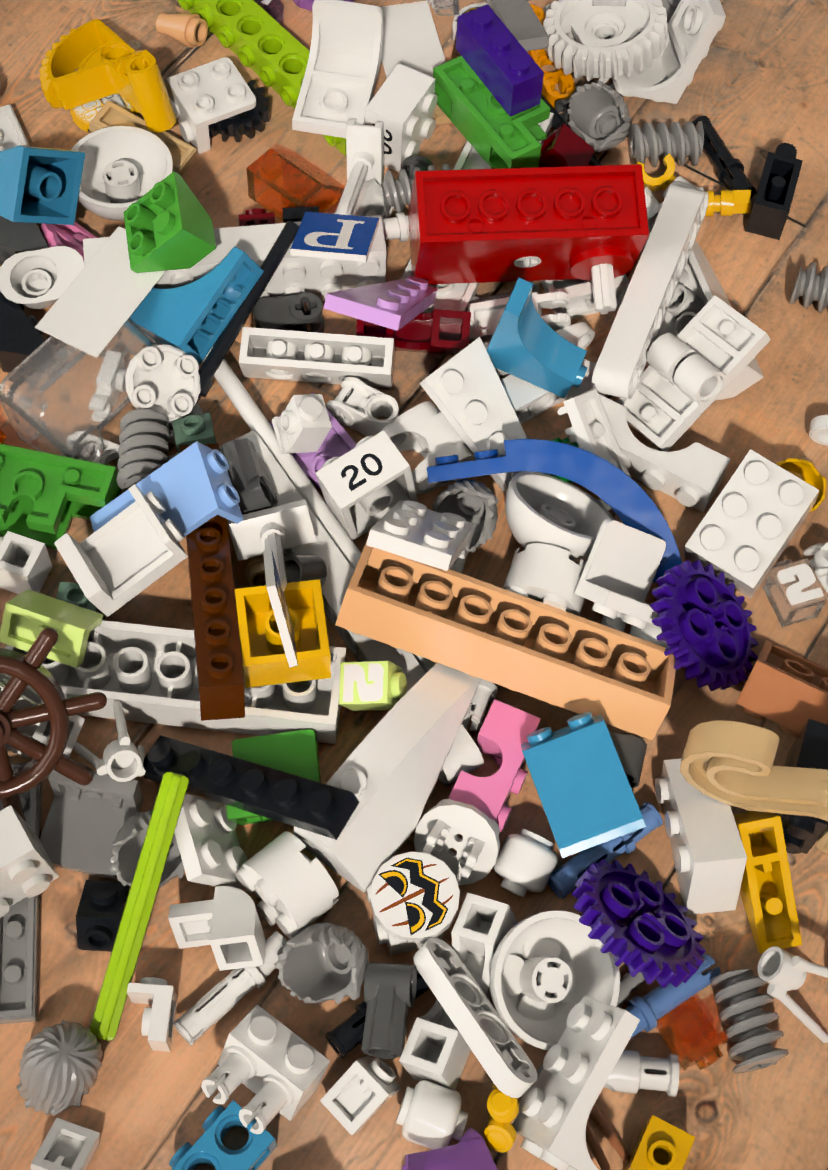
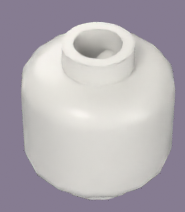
(525, 863)
(431, 1115)

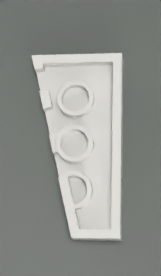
(476, 403)

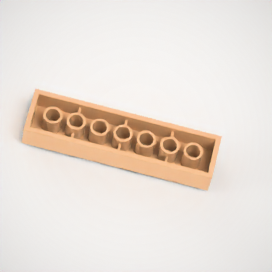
(510, 640)

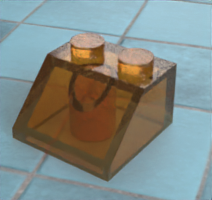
(289, 181)

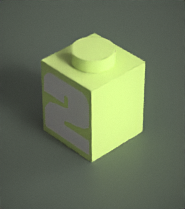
(371, 685)

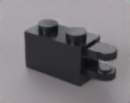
(775, 192)

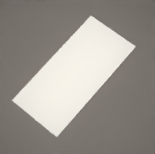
(410, 38)
(99, 298)

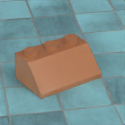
(785, 689)

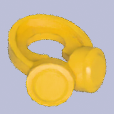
(502, 1109)

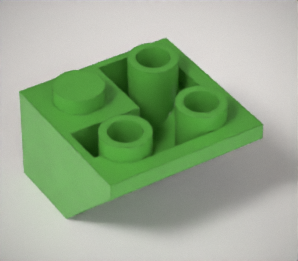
(168, 228)

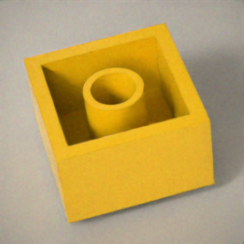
(261, 642)

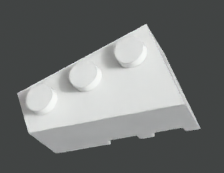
(703, 843)

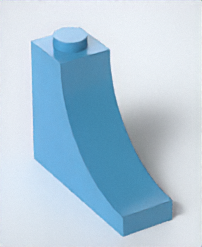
(198, 312)
(533, 350)

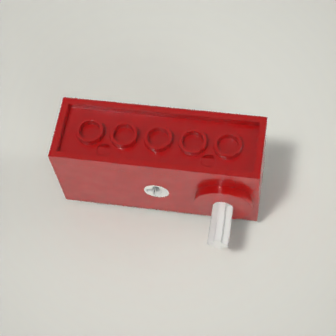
(529, 225)

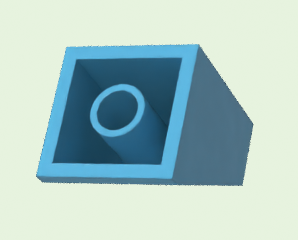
(40, 184)
(581, 784)

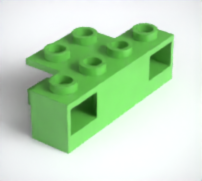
(483, 121)
(47, 490)

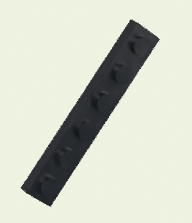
(253, 787)

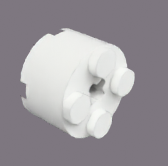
(546, 576)
(288, 884)

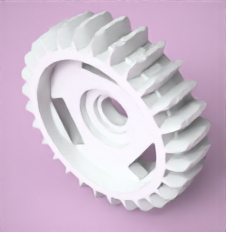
(637, 39)

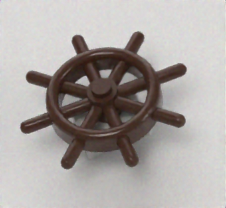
(25, 709)

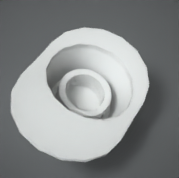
(39, 275)

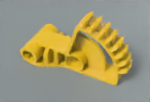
(105, 68)

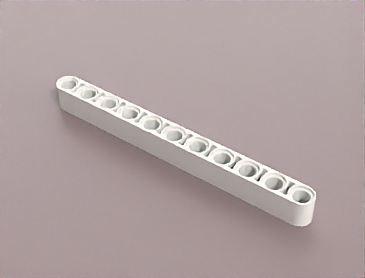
(464, 751)

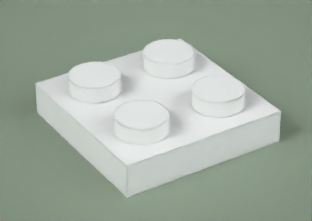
(208, 843)

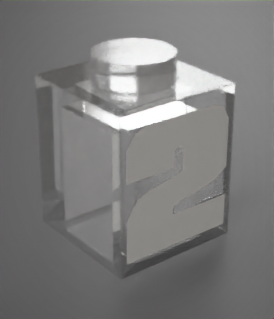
(794, 592)

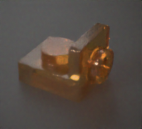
(691, 1036)

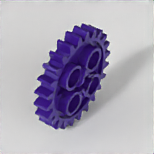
(704, 625)
(638, 923)

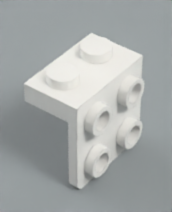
(206, 97)
(621, 572)

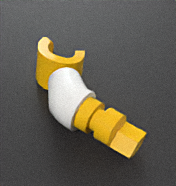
(727, 203)

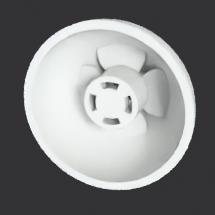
(120, 168)
(553, 513)
(567, 968)

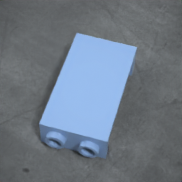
(190, 487)

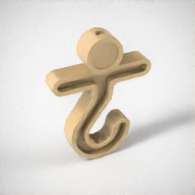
(737, 768)

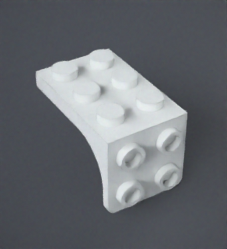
(687, 43)
(340, 67)
(423, 535)
(572, 1077)

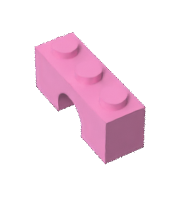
(501, 740)

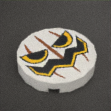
(414, 896)

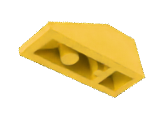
(767, 882)

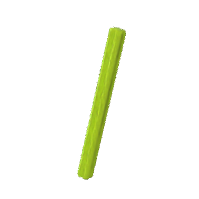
(139, 906)

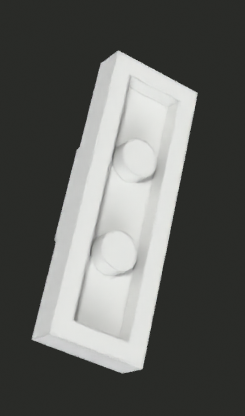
(593, 429)

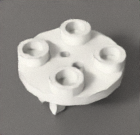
(474, 853)

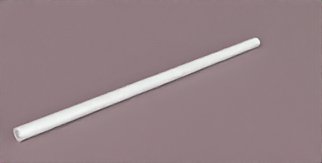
(257, 421)

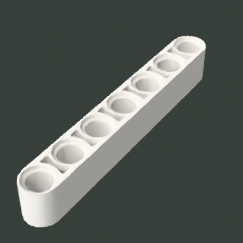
(650, 292)

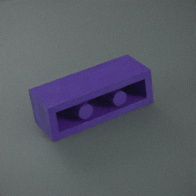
(499, 60)

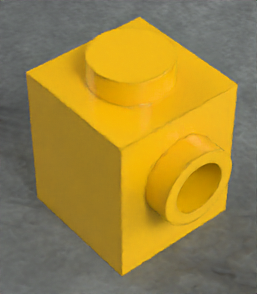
(660, 1147)

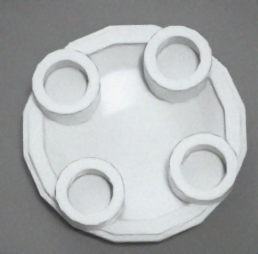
(163, 381)

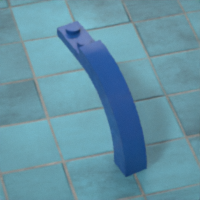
(578, 465)

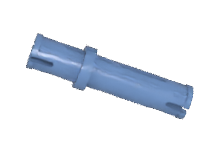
(564, 878)
(663, 1000)

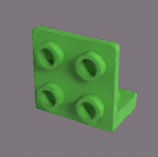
(288, 751)

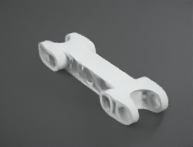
(432, 435)

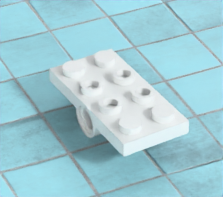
(691, 371)

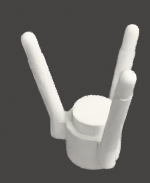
(121, 756)
(787, 973)

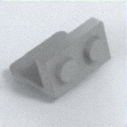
(87, 820)

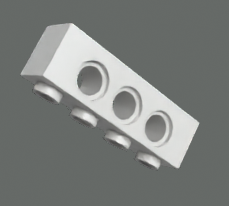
(316, 357)

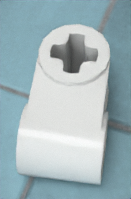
(360, 405)

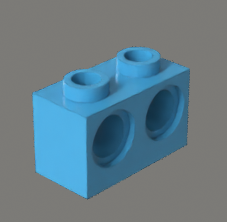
(210, 1147)

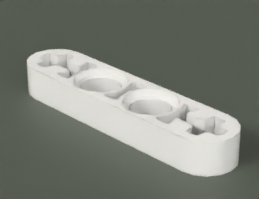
(475, 1018)

